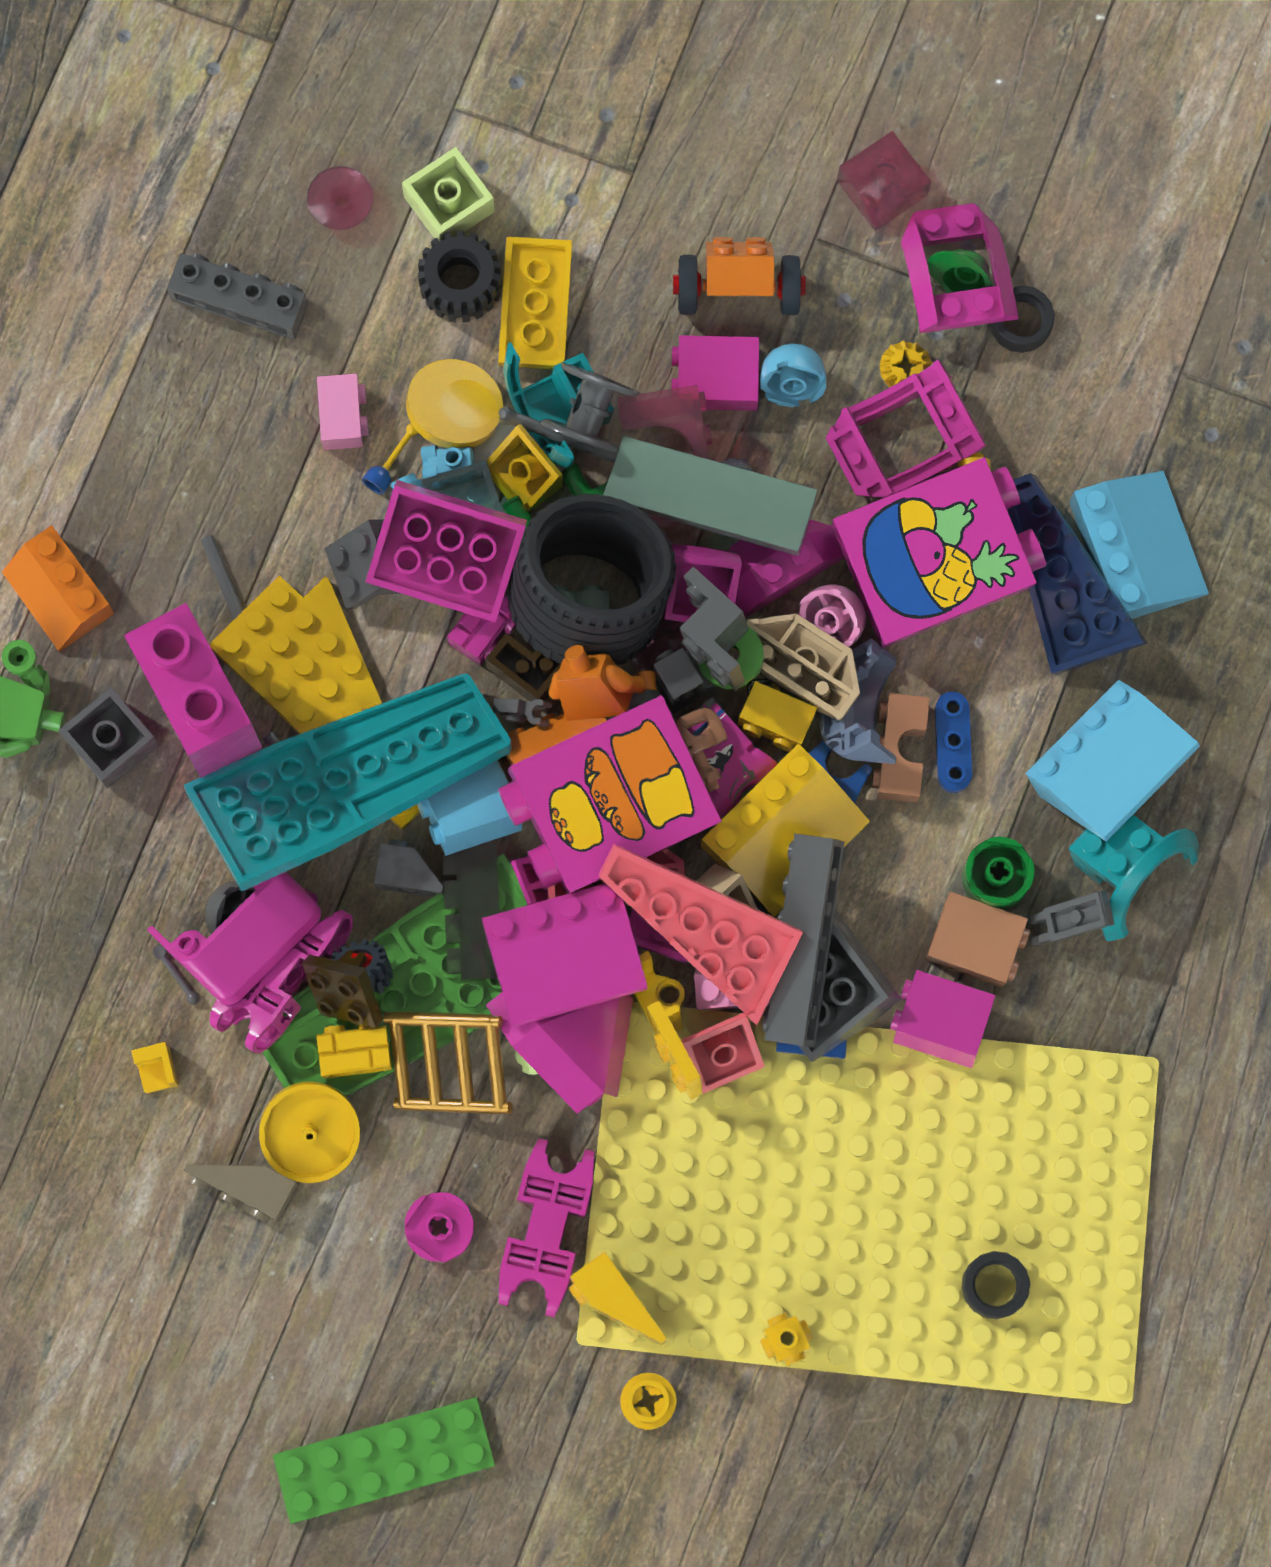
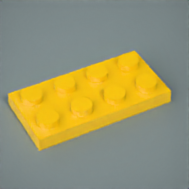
(535, 301)

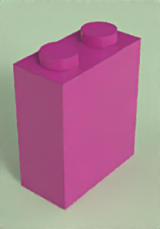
(721, 368)
(942, 1018)

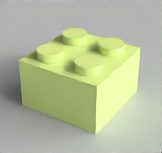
(448, 195)

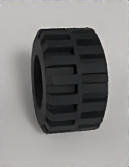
(458, 251)

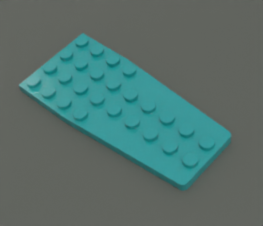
(344, 778)

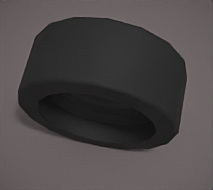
(1030, 343)
(1021, 1278)

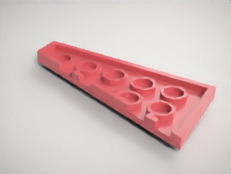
(720, 936)

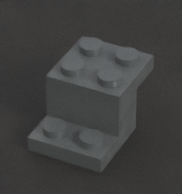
(350, 563)
(713, 630)

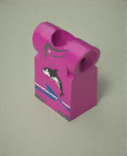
(736, 760)

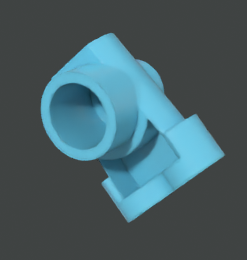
(441, 460)

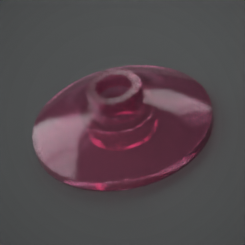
(336, 184)

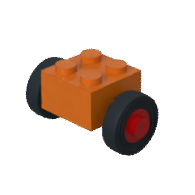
(739, 271)

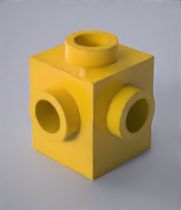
(775, 1348)

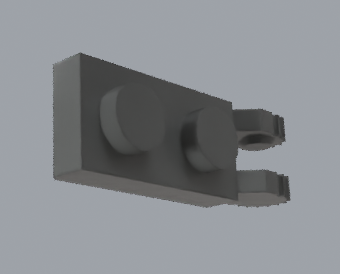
(1073, 918)

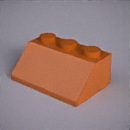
(56, 589)
(540, 738)

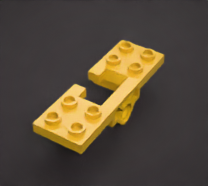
(665, 1021)

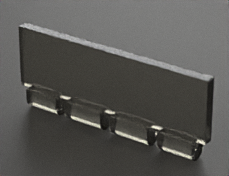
(475, 897)

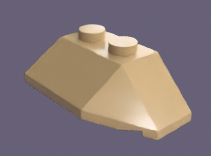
(807, 663)

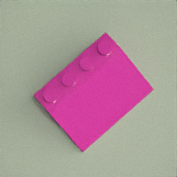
(446, 551)
(564, 954)

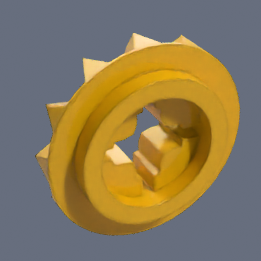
(893, 356)
(663, 1407)

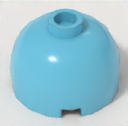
(792, 375)

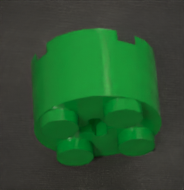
(1013, 864)

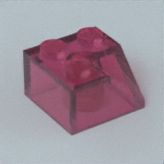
(883, 181)

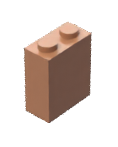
(978, 940)

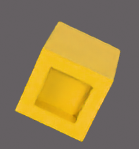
(155, 1067)

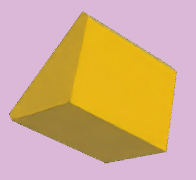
(524, 469)

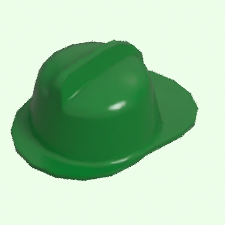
(959, 270)

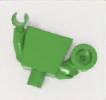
(24, 707)

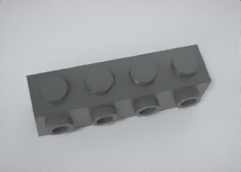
(237, 295)

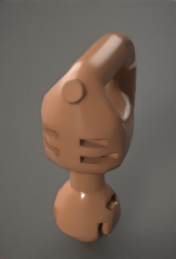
(706, 739)

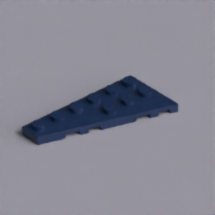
(1071, 599)

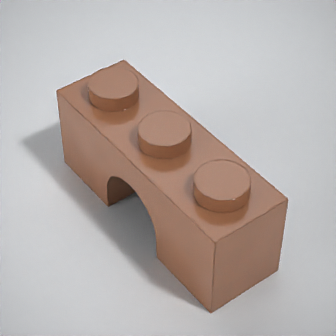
(902, 718)

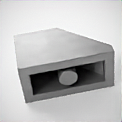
(404, 871)

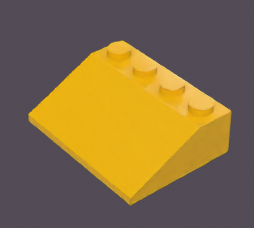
(788, 801)

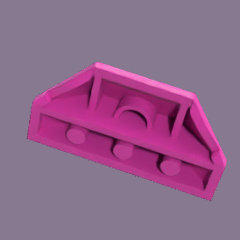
(773, 573)

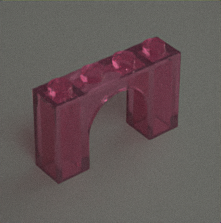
(673, 409)

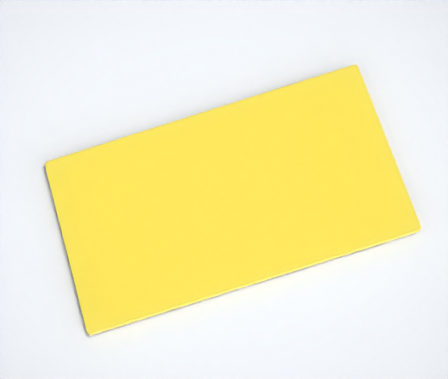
(867, 1197)

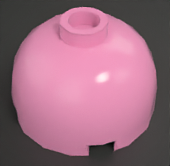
(836, 612)

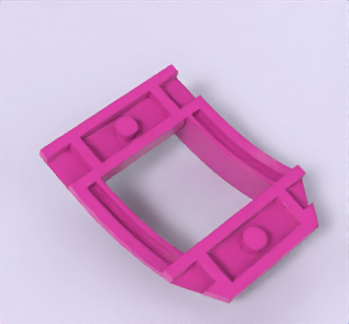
(961, 307)
(947, 412)

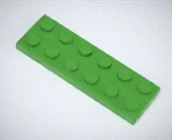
(383, 1460)

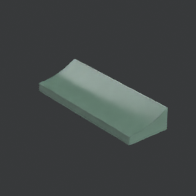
(712, 495)

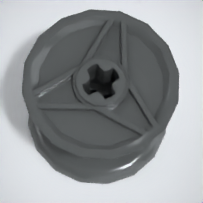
(589, 408)

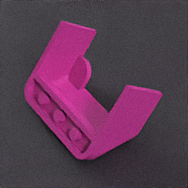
(248, 940)

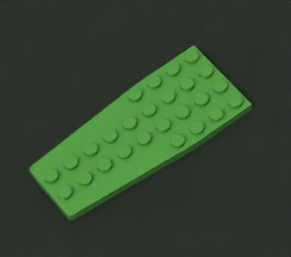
(419, 984)

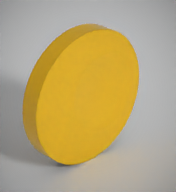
(454, 403)
(309, 1132)

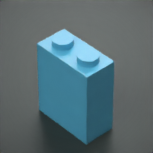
(469, 811)

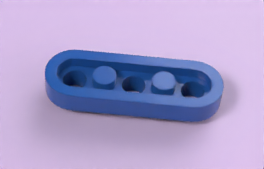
(949, 756)

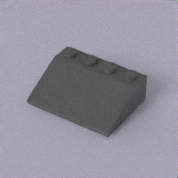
(852, 992)

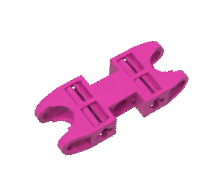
(274, 991)
(546, 1227)

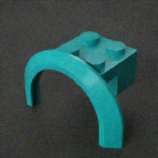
(547, 400)
(1127, 861)

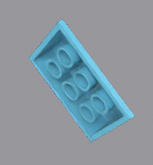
(1139, 542)
(1111, 760)

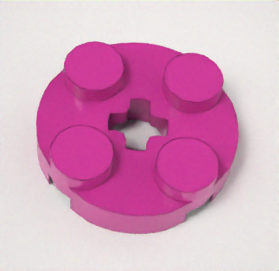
(459, 1226)

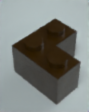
(521, 669)

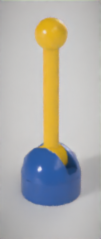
(378, 477)

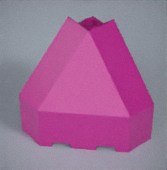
(576, 1050)

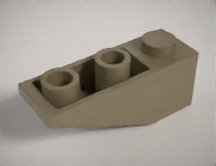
(255, 1186)

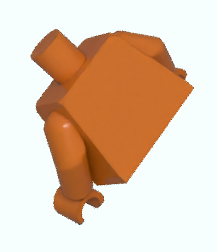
(595, 685)

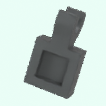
(518, 710)

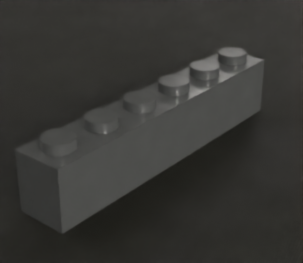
(809, 906)

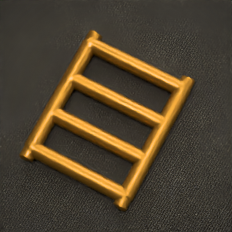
(435, 1101)

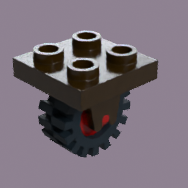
(348, 982)

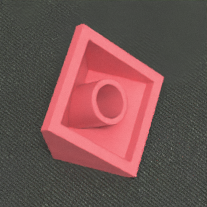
(724, 1052)

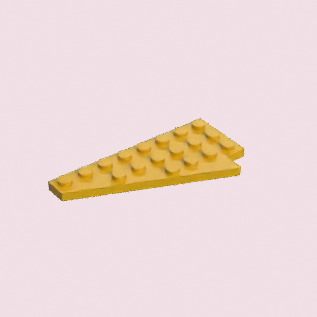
(301, 659)

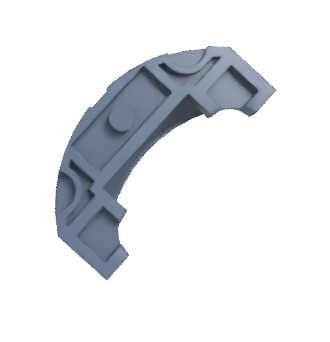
(856, 734)

